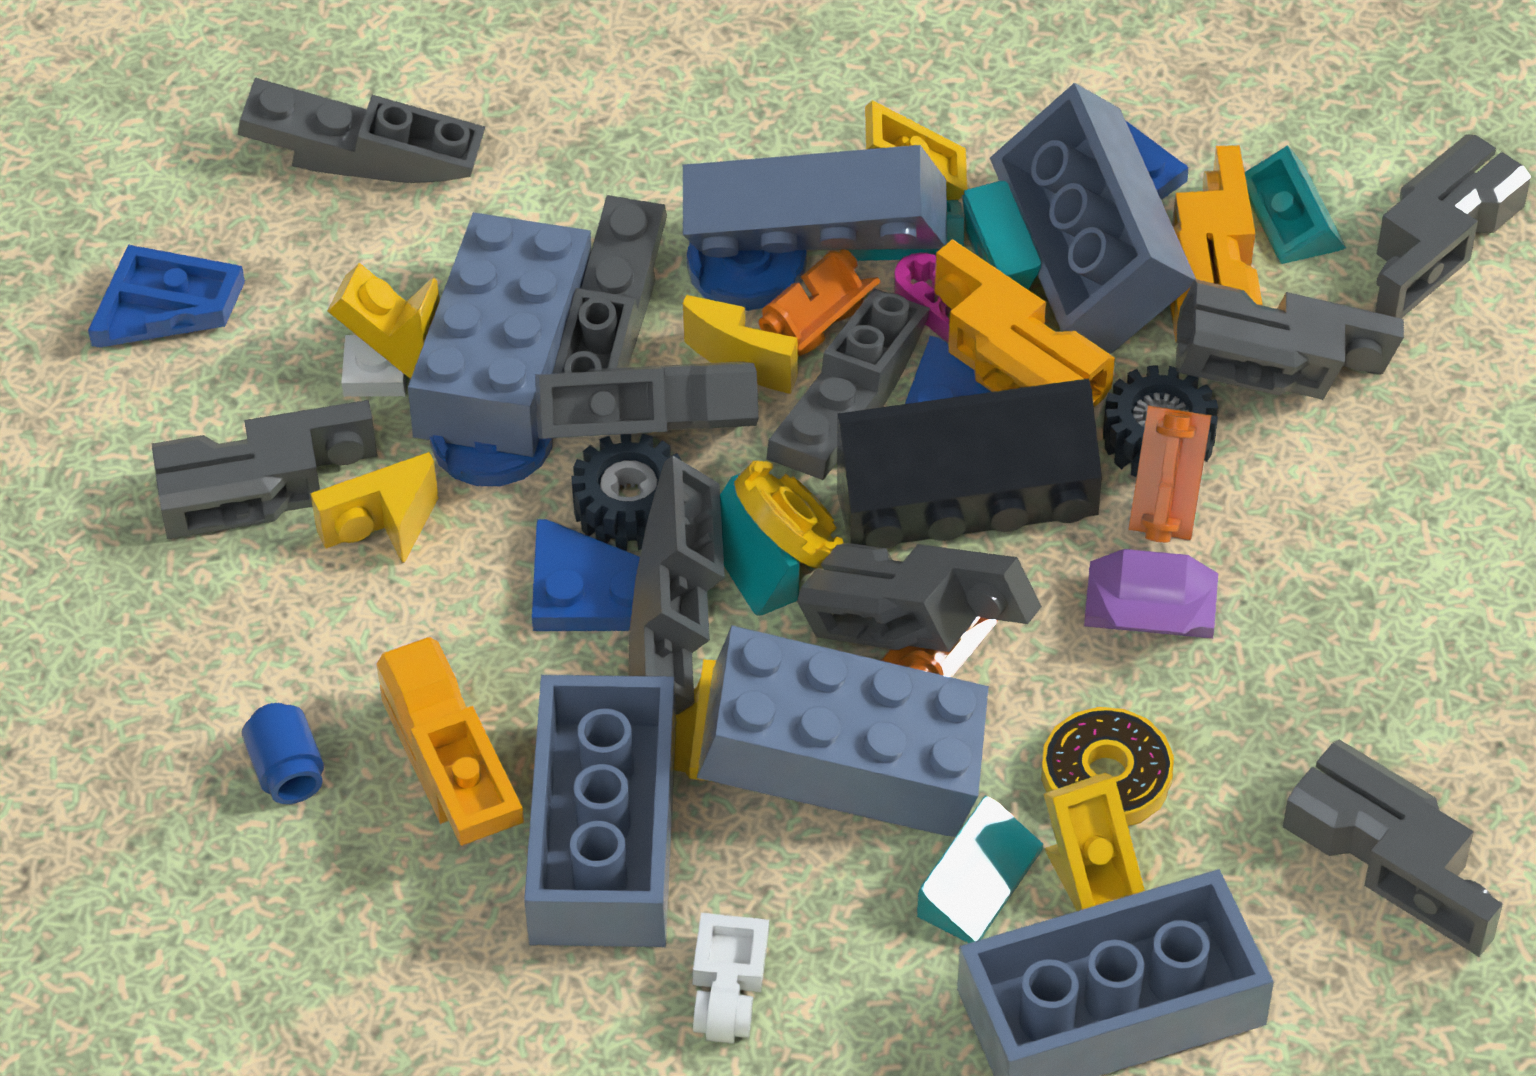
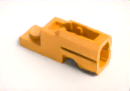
(1218, 228)
(1002, 330)
(446, 742)

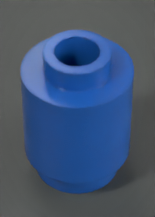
(283, 753)

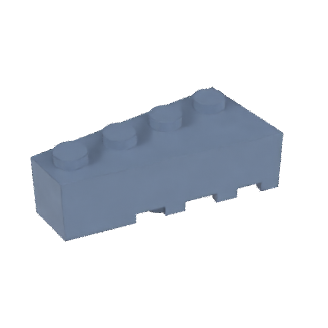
(816, 202)

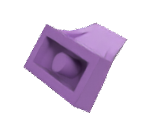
(1152, 594)

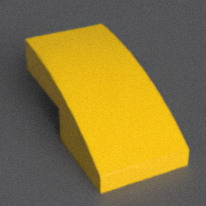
(720, 335)

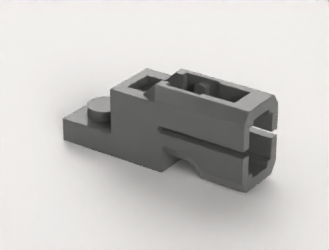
(1437, 220)
(1283, 348)
(646, 399)
(257, 478)
(913, 602)
(1403, 838)

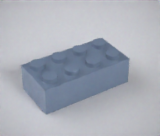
(1093, 219)
(496, 331)
(844, 732)
(601, 811)
(1116, 982)

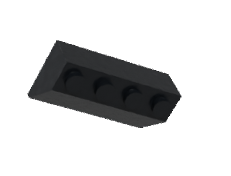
(968, 464)

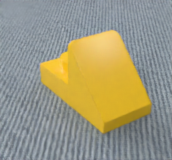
(889, 129)
(384, 318)
(388, 498)
(1093, 842)

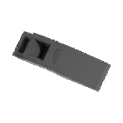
(375, 143)
(615, 288)
(855, 375)

